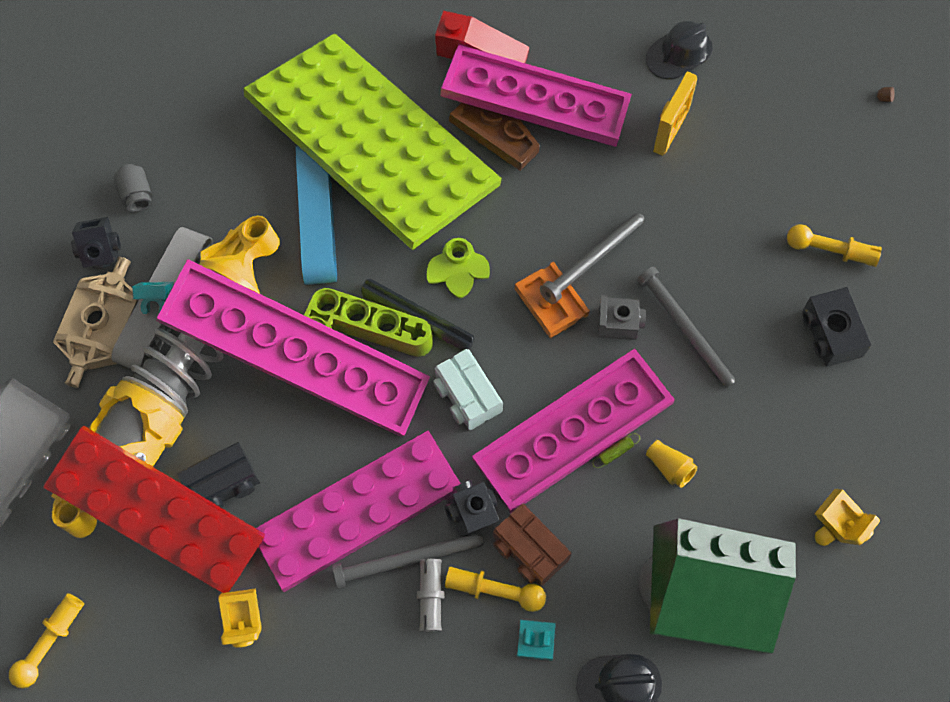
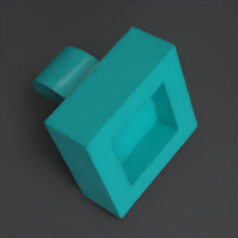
(152, 292)
(536, 640)

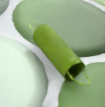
(616, 450)

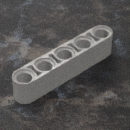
(141, 327)

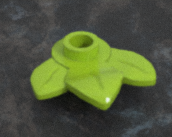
(458, 272)

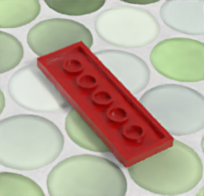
(154, 510)

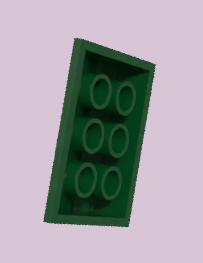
(719, 585)

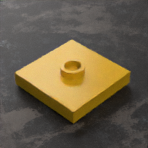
(675, 113)

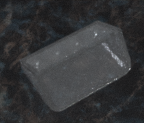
(26, 433)

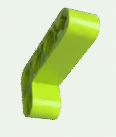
(370, 325)

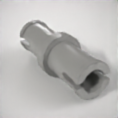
(430, 595)

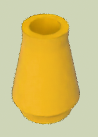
(673, 464)

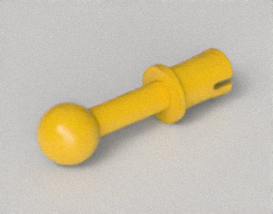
(801, 237)
(530, 597)
(25, 671)

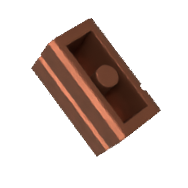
(531, 545)

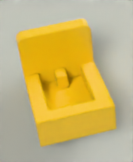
(846, 519)
(240, 617)

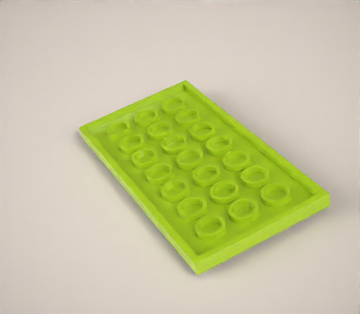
(373, 140)

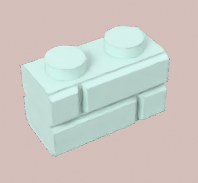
(468, 390)

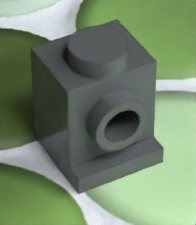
(612, 325)

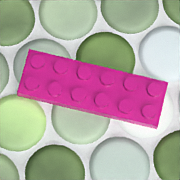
(536, 95)
(572, 430)
(356, 510)

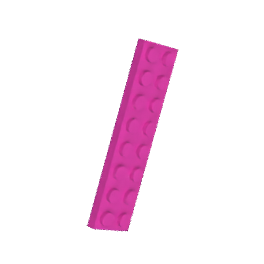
(293, 348)

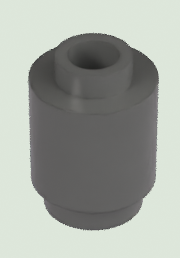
(133, 188)

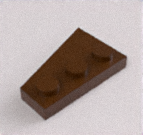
(498, 133)

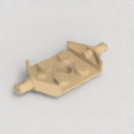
(92, 344)

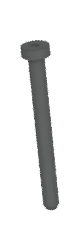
(650, 279)
(552, 290)
(405, 558)

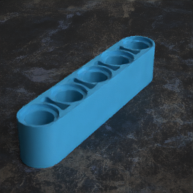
(315, 221)

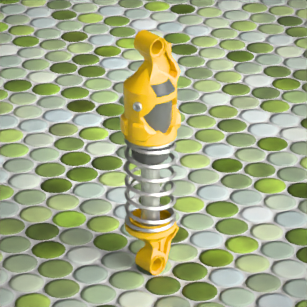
(148, 407)

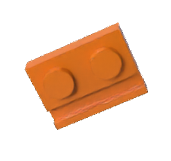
(551, 317)

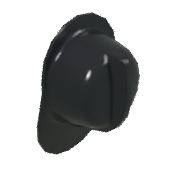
(679, 50)
(619, 679)

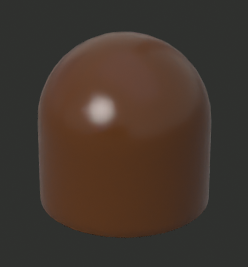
(886, 94)

